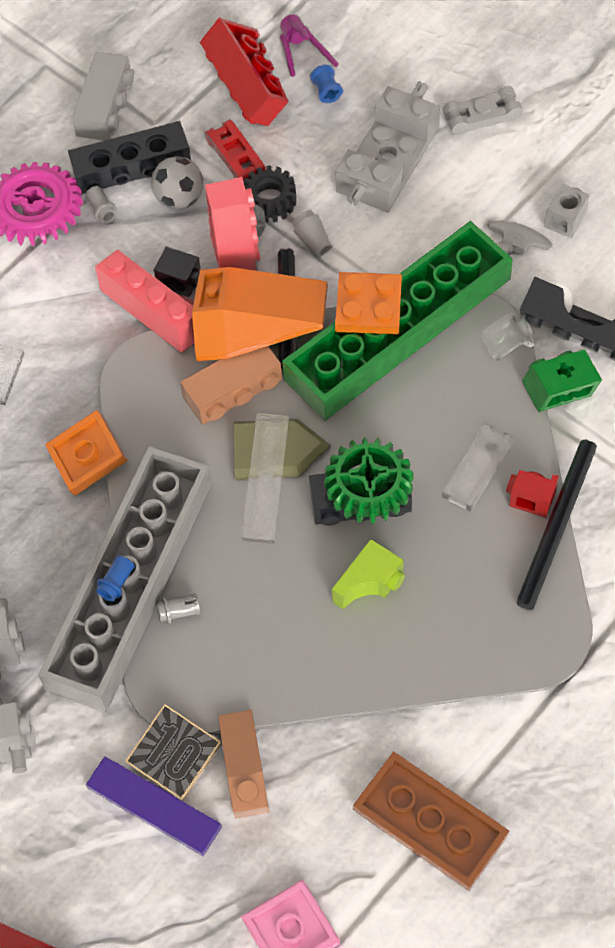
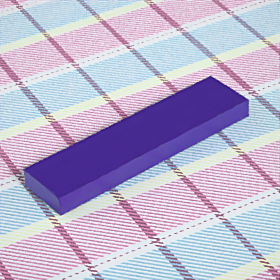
(154, 806)

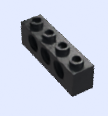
(127, 156)

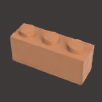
(230, 383)

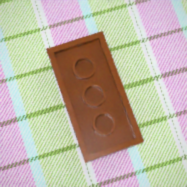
(431, 820)

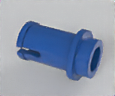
(111, 584)

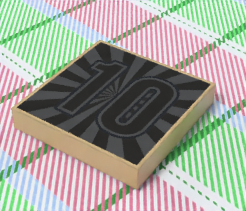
(173, 752)

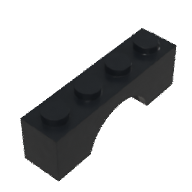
(546, 307)

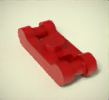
(234, 149)

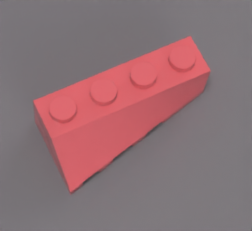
(232, 224)
(147, 299)

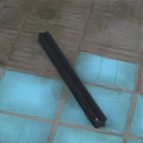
(556, 525)

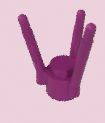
(296, 32)

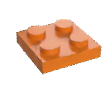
(368, 303)
(86, 452)

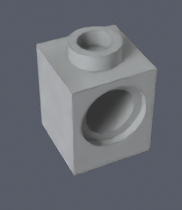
(566, 220)

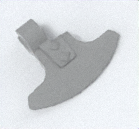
(518, 237)

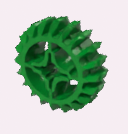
(392, 473)

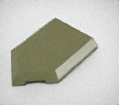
(301, 448)

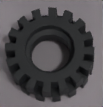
(277, 181)

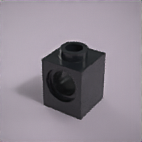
(178, 271)

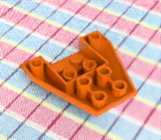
(253, 309)

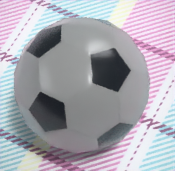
(177, 182)

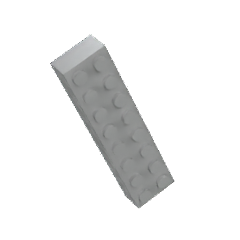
(150, 532)

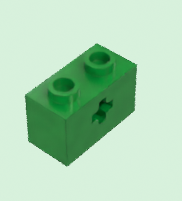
(561, 379)

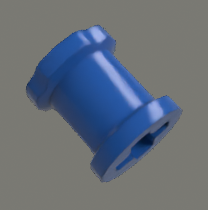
(324, 80)

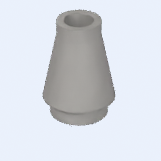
(311, 231)

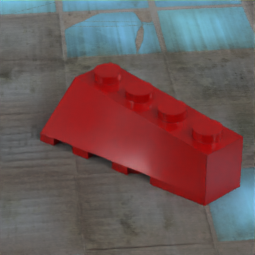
(245, 70)

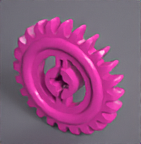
(41, 213)

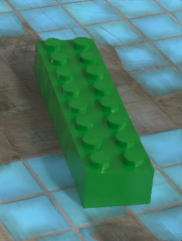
(434, 295)

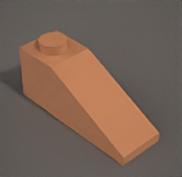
(243, 764)

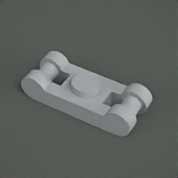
(483, 110)

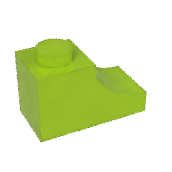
(371, 573)

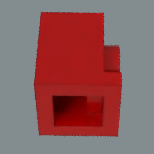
(532, 492)

